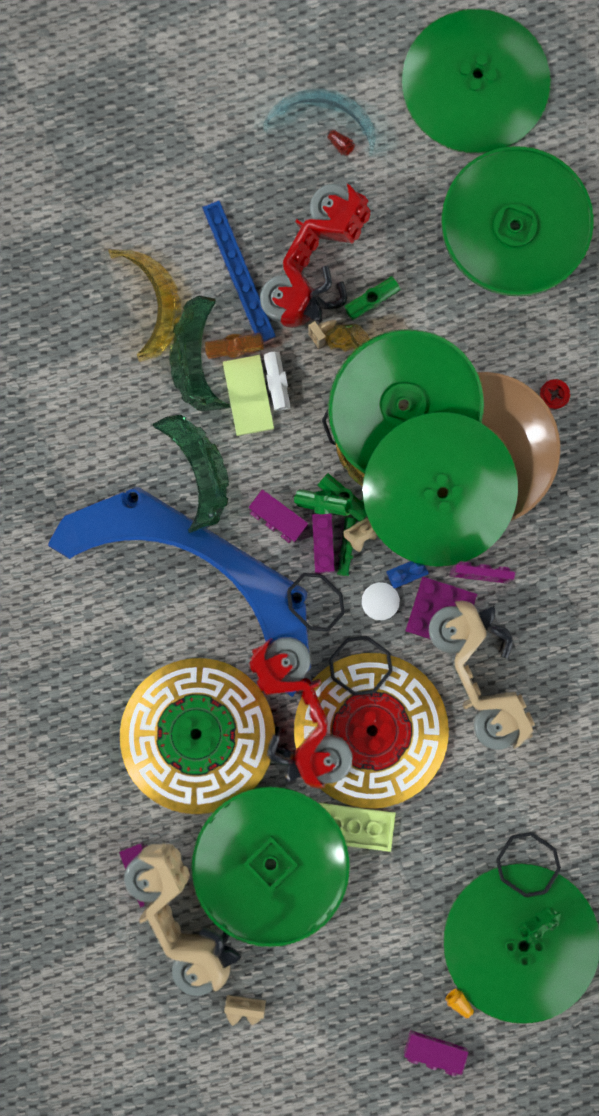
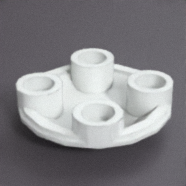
(380, 601)

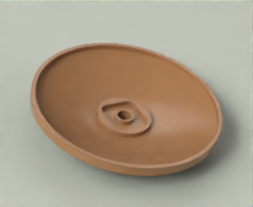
(528, 433)

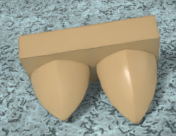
(318, 332)
(359, 534)
(240, 1006)

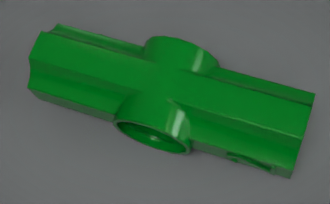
(362, 304)
(330, 484)
(323, 502)

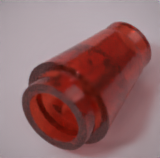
(341, 142)

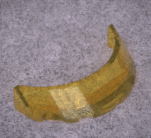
(167, 302)

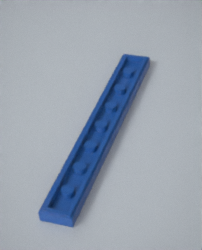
(238, 270)

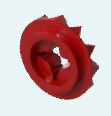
(552, 385)

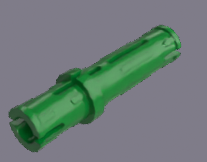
(346, 550)

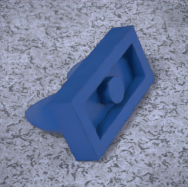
(406, 573)

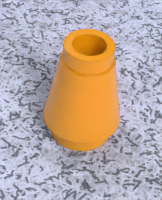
(459, 1003)

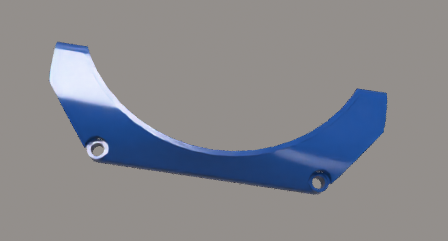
(158, 522)

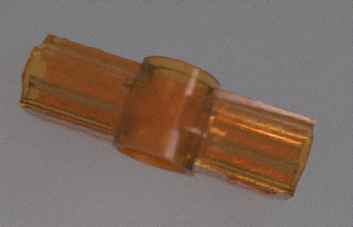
(234, 345)

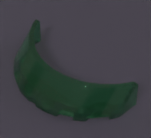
(186, 356)
(207, 467)

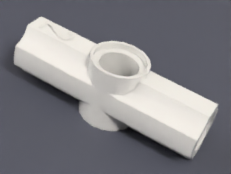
(277, 381)

